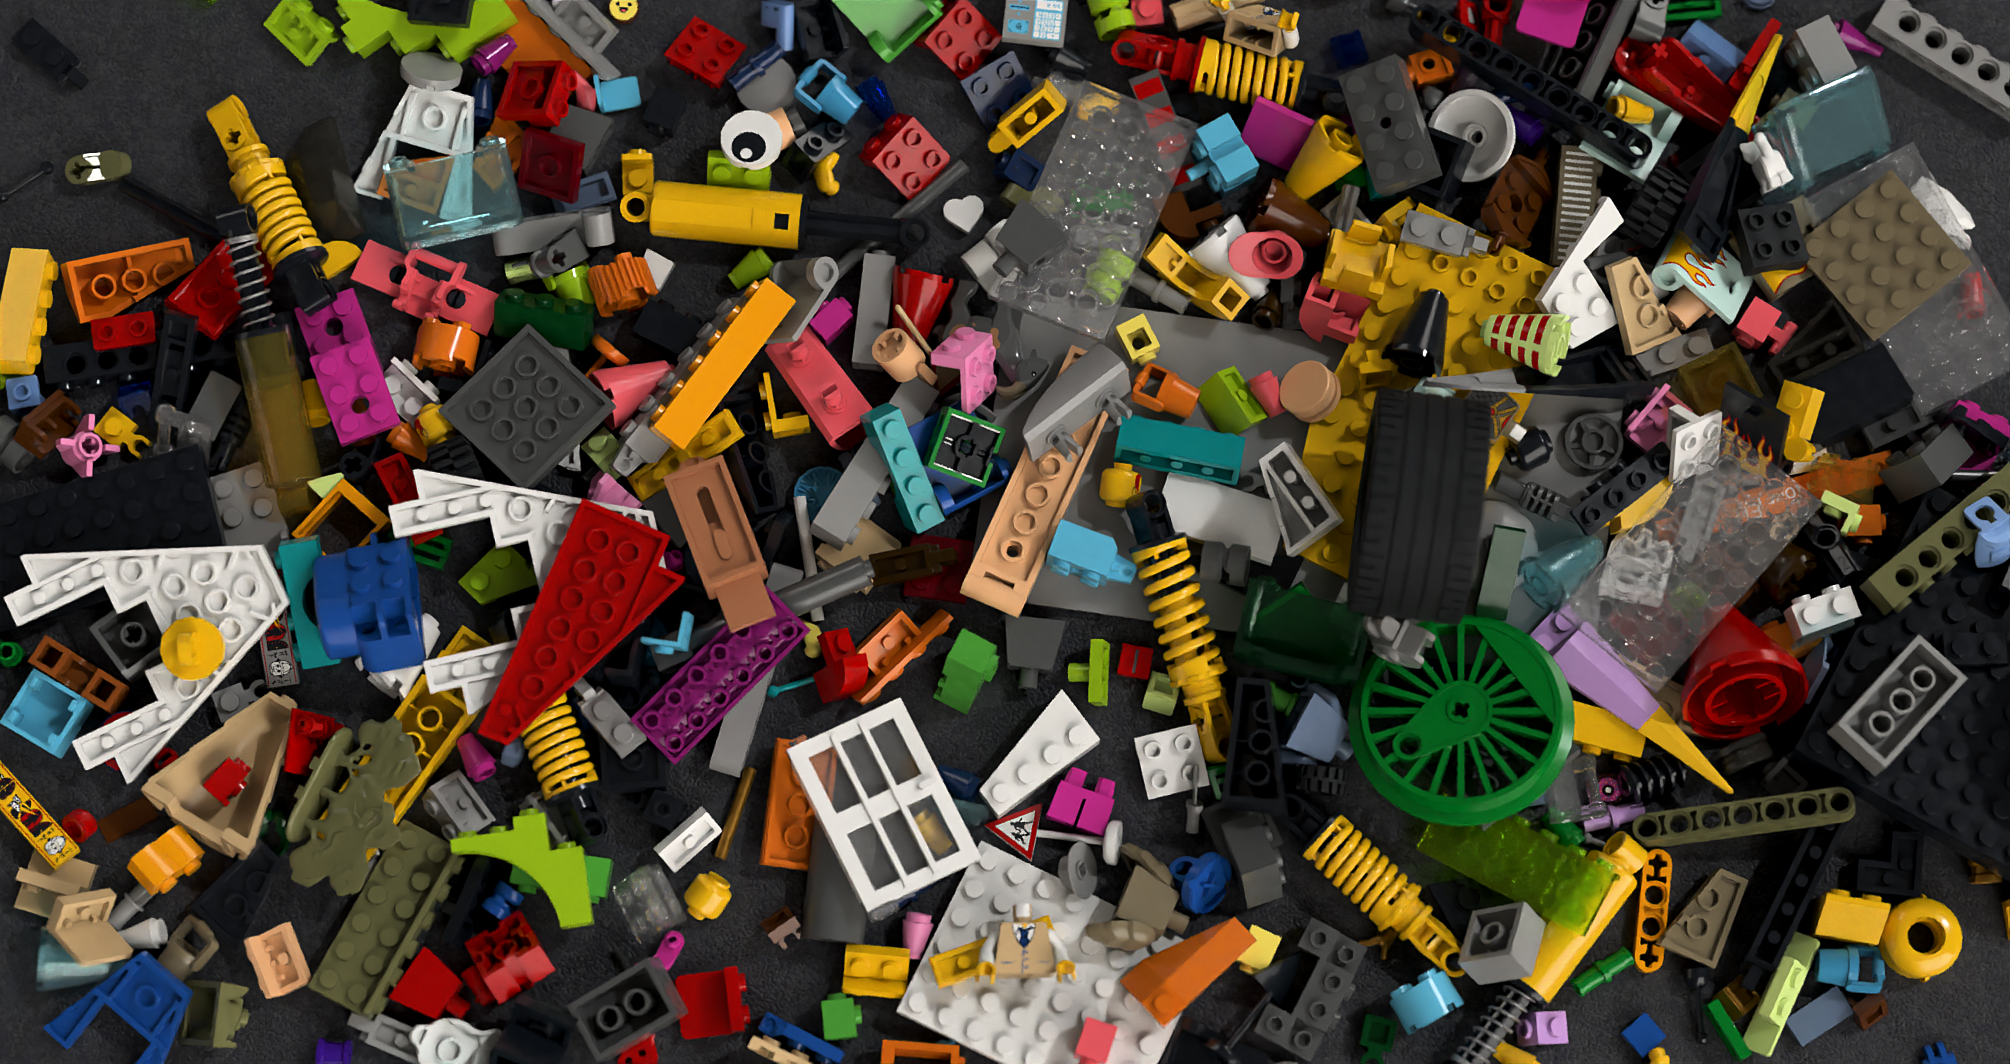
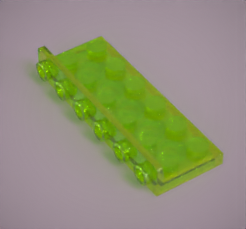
(1526, 867)

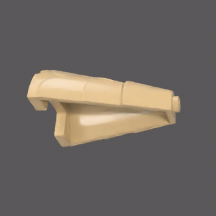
(256, 737)

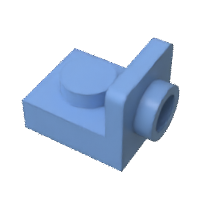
(23, 394)

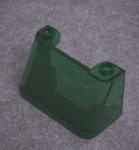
(1300, 635)

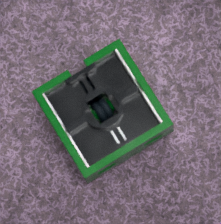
(975, 451)

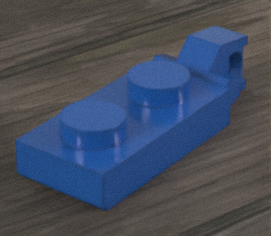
(799, 1038)

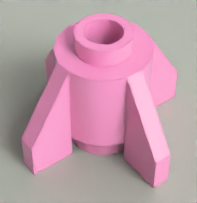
(84, 447)
(607, 490)

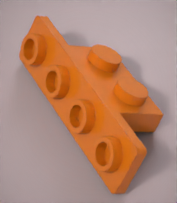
(894, 646)

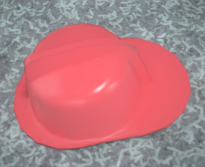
(1266, 255)

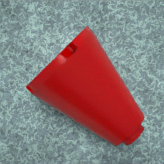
(920, 297)

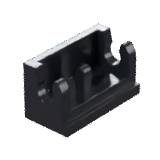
(691, 600)

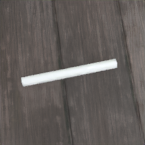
(807, 547)

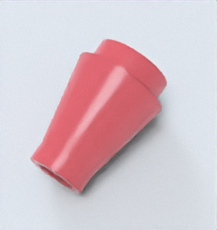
(1266, 391)

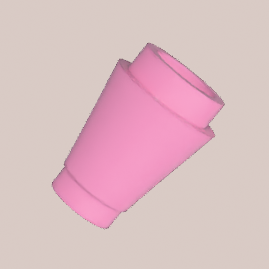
(916, 933)

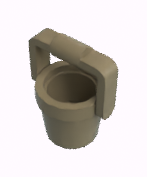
(181, 956)

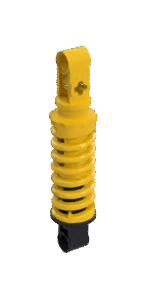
(1183, 624)

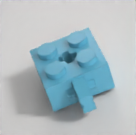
(1087, 556)

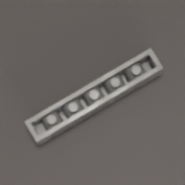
(1938, 60)

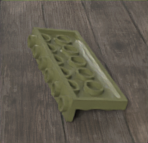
(387, 921)

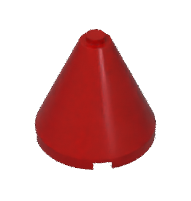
(1740, 681)

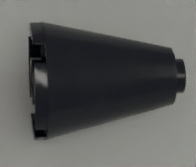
(1420, 337)

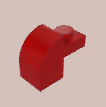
(845, 668)

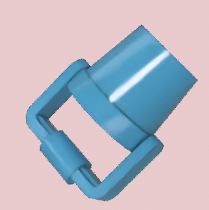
(835, 99)
(1842, 968)

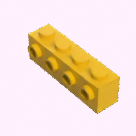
(24, 309)

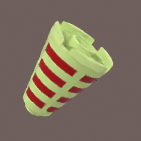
(1530, 338)

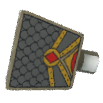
(1503, 411)

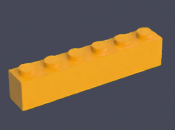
(721, 364)

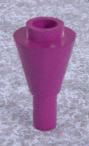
(1856, 40)

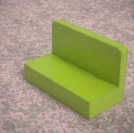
(1230, 402)

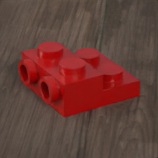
(537, 92)

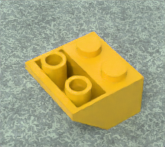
(1848, 918)

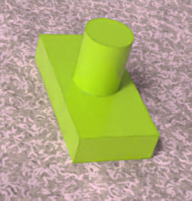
(1094, 672)

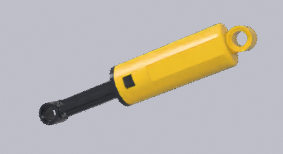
(757, 217)

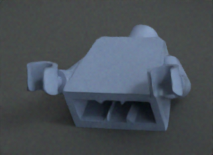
(1314, 727)

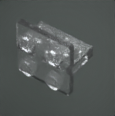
(648, 902)

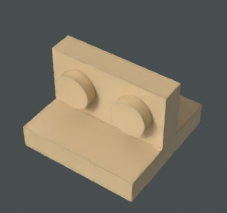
(43, 885)

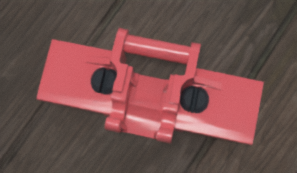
(422, 296)

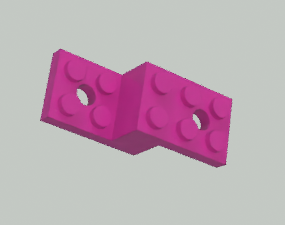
(348, 369)

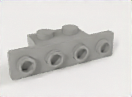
(583, 29)

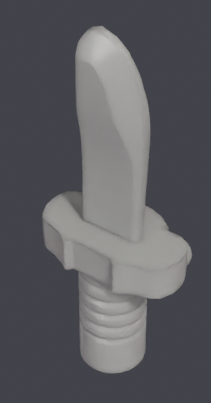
(1194, 806)

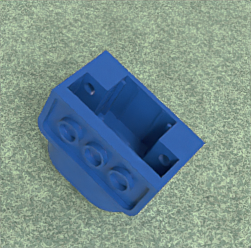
(371, 605)

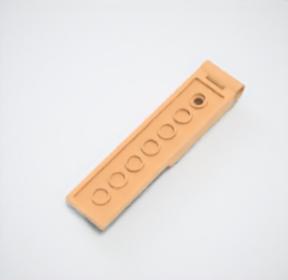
(1029, 518)

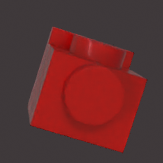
(227, 780)

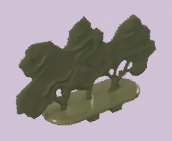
(357, 815)

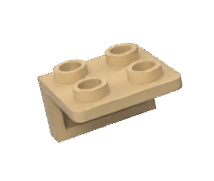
(869, 541)
(83, 928)

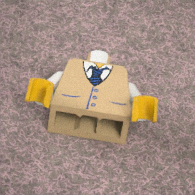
(1259, 27)
(1024, 950)

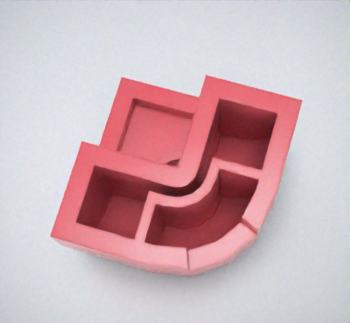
(1331, 312)

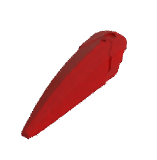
(1677, 81)

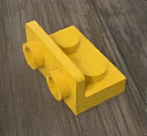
(876, 971)

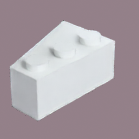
(1298, 500)

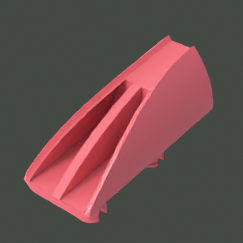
(822, 389)

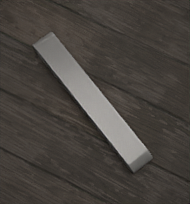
(741, 721)

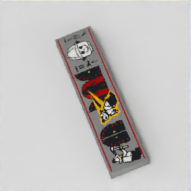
(278, 651)

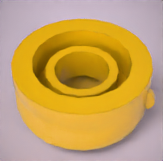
(1900, 954)

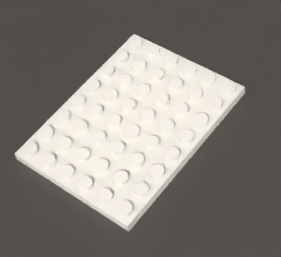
(1034, 1016)

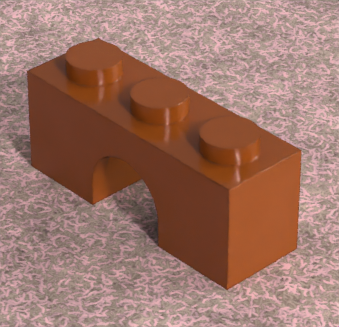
(79, 675)

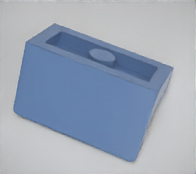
(1712, 50)

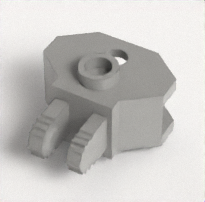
(1397, 639)

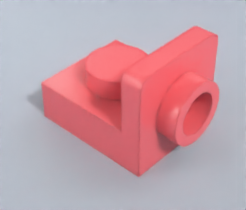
(1147, 13)

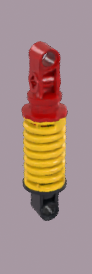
(1231, 72)

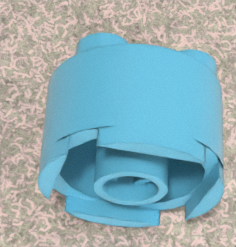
(1425, 1001)

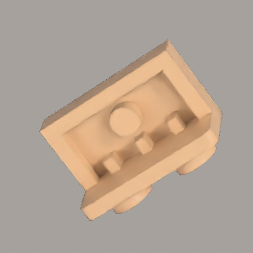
(278, 961)

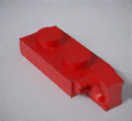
(1750, 62)

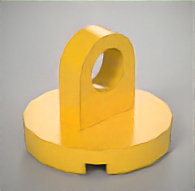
(192, 648)

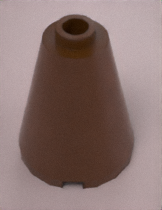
(1286, 211)

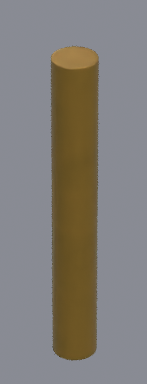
(735, 813)

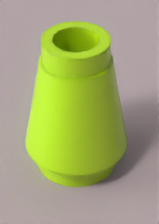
(750, 268)

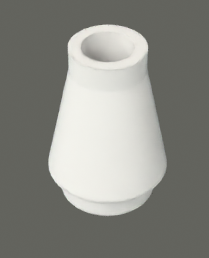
(146, 935)

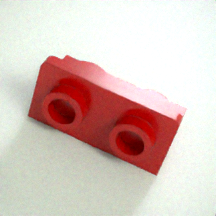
(125, 330)

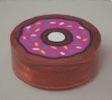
(1609, 789)

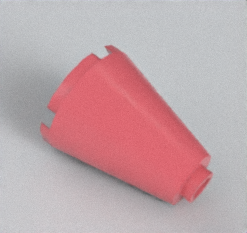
(628, 388)

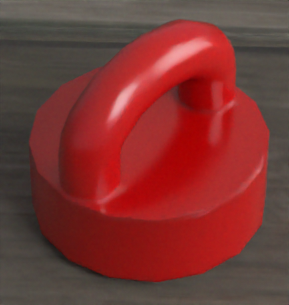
(79, 825)

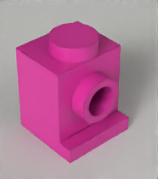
(831, 320)

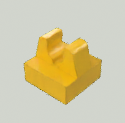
(1374, 371)

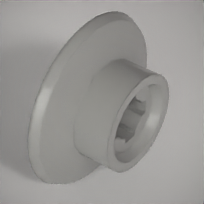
(1079, 870)

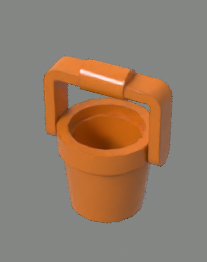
(1173, 396)

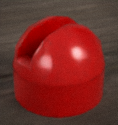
(163, 753)

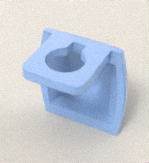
(1993, 540)

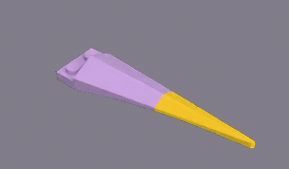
(1618, 691)

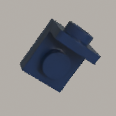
(1018, 168)

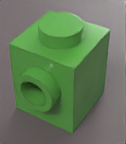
(840, 1017)

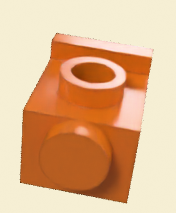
(1420, 76)

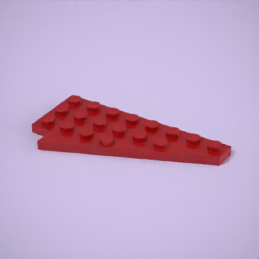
(591, 600)

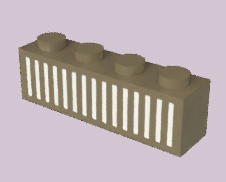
(1574, 198)

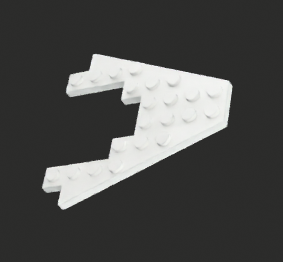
(515, 518)
(223, 584)

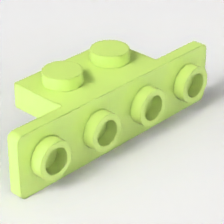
(1780, 994)

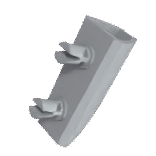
(1074, 399)

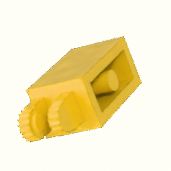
(1027, 117)

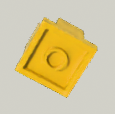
(1357, 261)

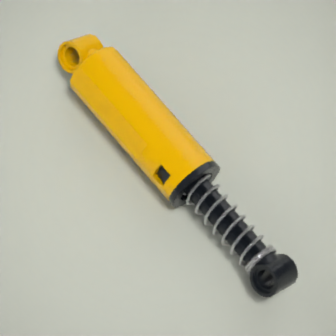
(1557, 956)

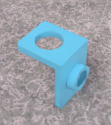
(617, 94)
(667, 647)

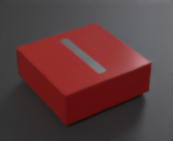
(1135, 662)

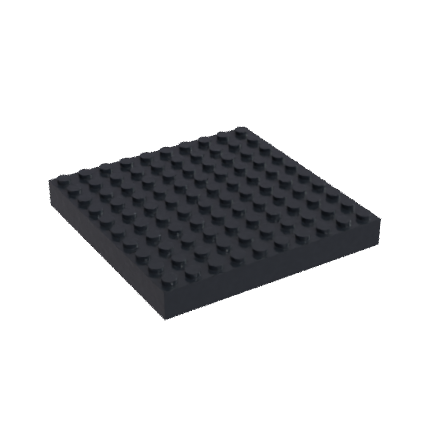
(1957, 767)

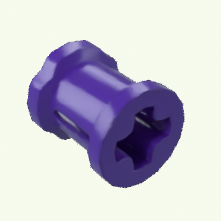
(334, 1052)

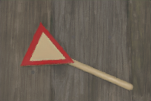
(947, 376)

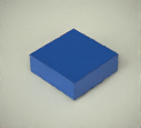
(1643, 1034)

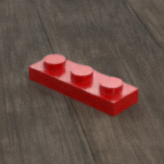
(401, 487)

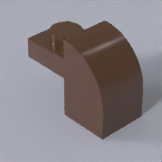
(1183, 225)

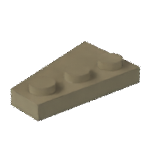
(1706, 919)

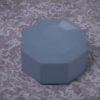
(513, 754)

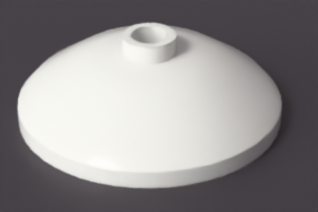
(1473, 112)

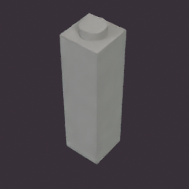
(873, 307)

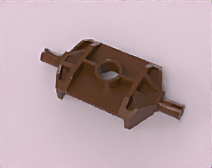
(1528, 188)

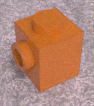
(1870, 528)

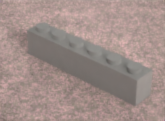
(867, 473)

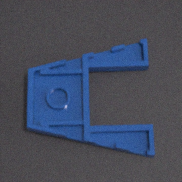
(142, 995)

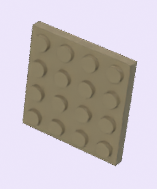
(1883, 256)

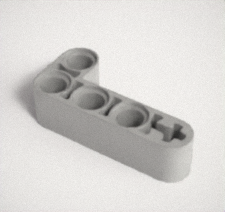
(592, 224)

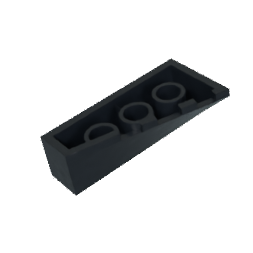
(748, 457)

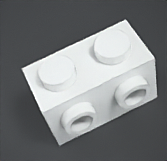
(1815, 614)

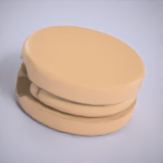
(1310, 391)

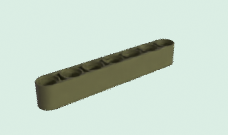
(1756, 807)

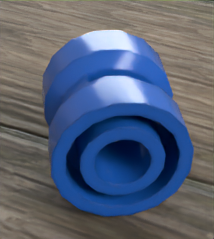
(502, 900)

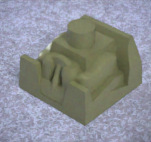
(213, 1014)

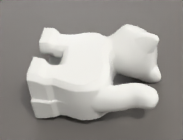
(1766, 163)

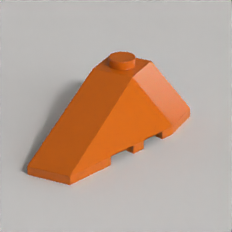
(115, 280)
(1180, 973)

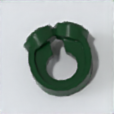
(280, 817)

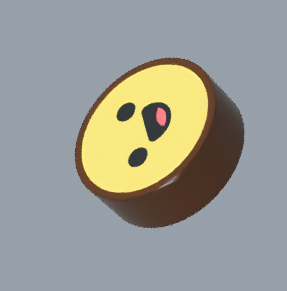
(624, 11)

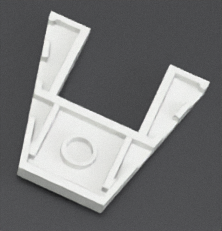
(425, 119)
(1572, 286)

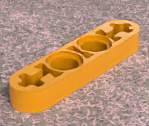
(1656, 911)

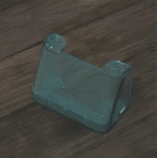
(1828, 127)
(454, 195)

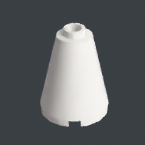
(1213, 255)
(402, 680)

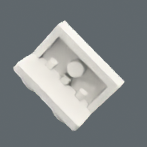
(1688, 435)

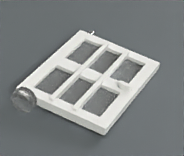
(882, 806)

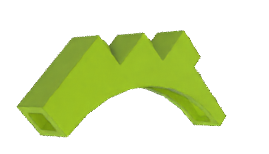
(372, 26)

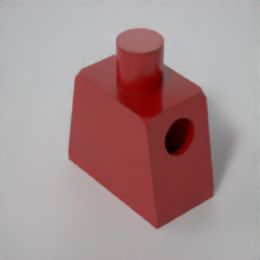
(431, 988)

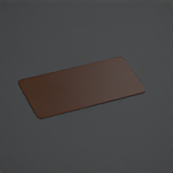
(127, 819)

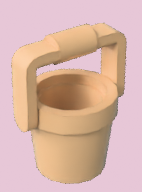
(1686, 308)

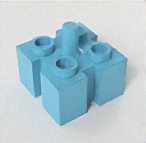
(1224, 155)

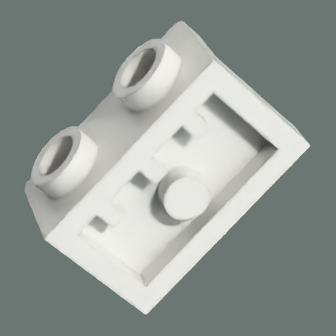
(408, 391)

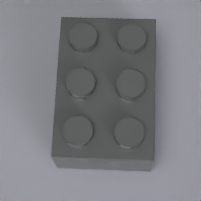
(628, 1009)

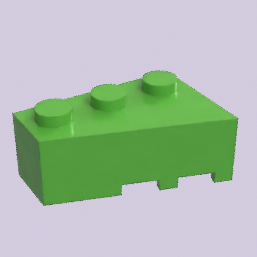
(965, 670)

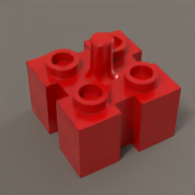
(510, 957)

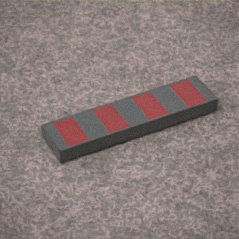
(1152, 91)

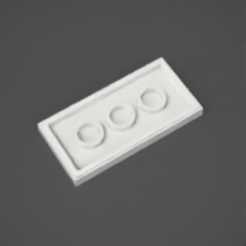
(1222, 515)

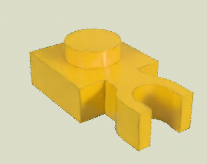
(120, 430)

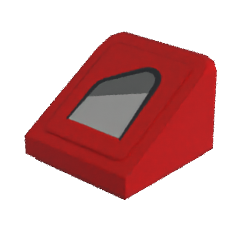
(1467, 14)

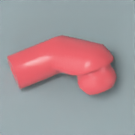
(585, 94)

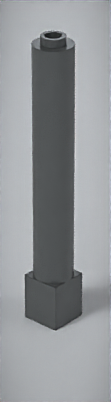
(798, 597)

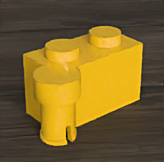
(1803, 406)

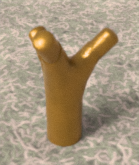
(1383, 939)

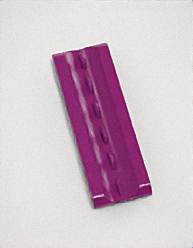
(717, 680)

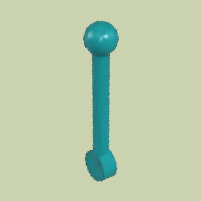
(773, 691)

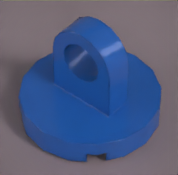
(1203, 883)

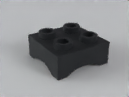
(1768, 239)

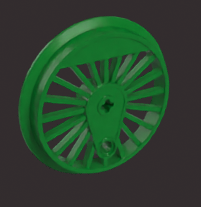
(1441, 734)

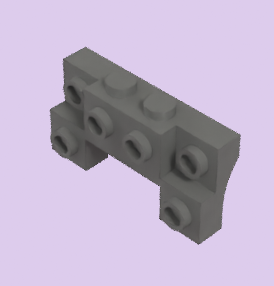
(1321, 996)

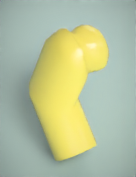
(812, 647)

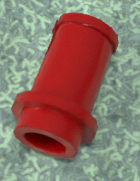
(478, 986)

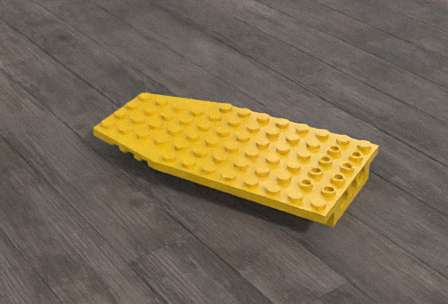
(1475, 291)

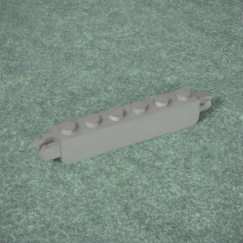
(636, 440)

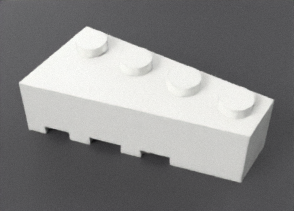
(1045, 750)

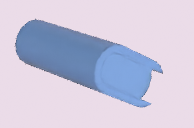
(779, 15)

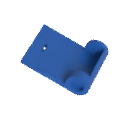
(950, 491)

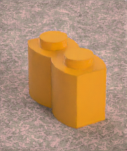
(166, 860)

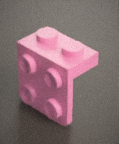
(974, 356)

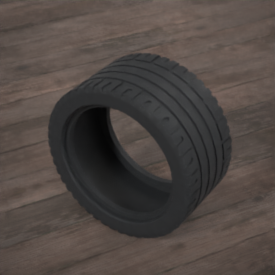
(1419, 506)

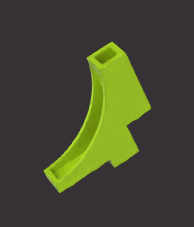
(528, 847)

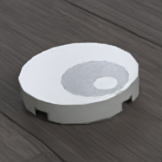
(751, 140)

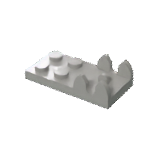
(249, 509)

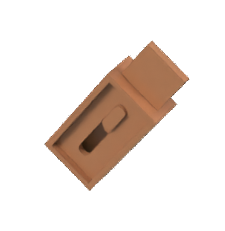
(721, 540)

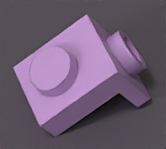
(1542, 1028)

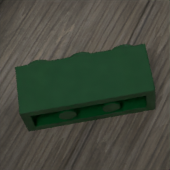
(556, 319)

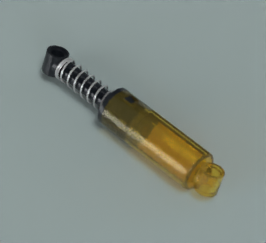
(270, 374)

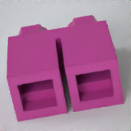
(1069, 799)

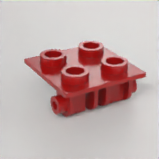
(704, 52)
(307, 738)

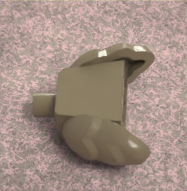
(1144, 905)

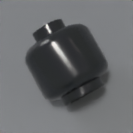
(1531, 451)

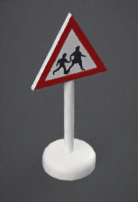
(1021, 831)

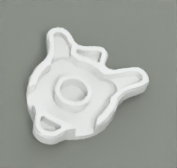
(453, 1042)

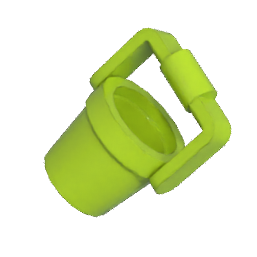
(572, 284)

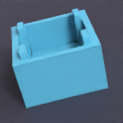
(47, 713)

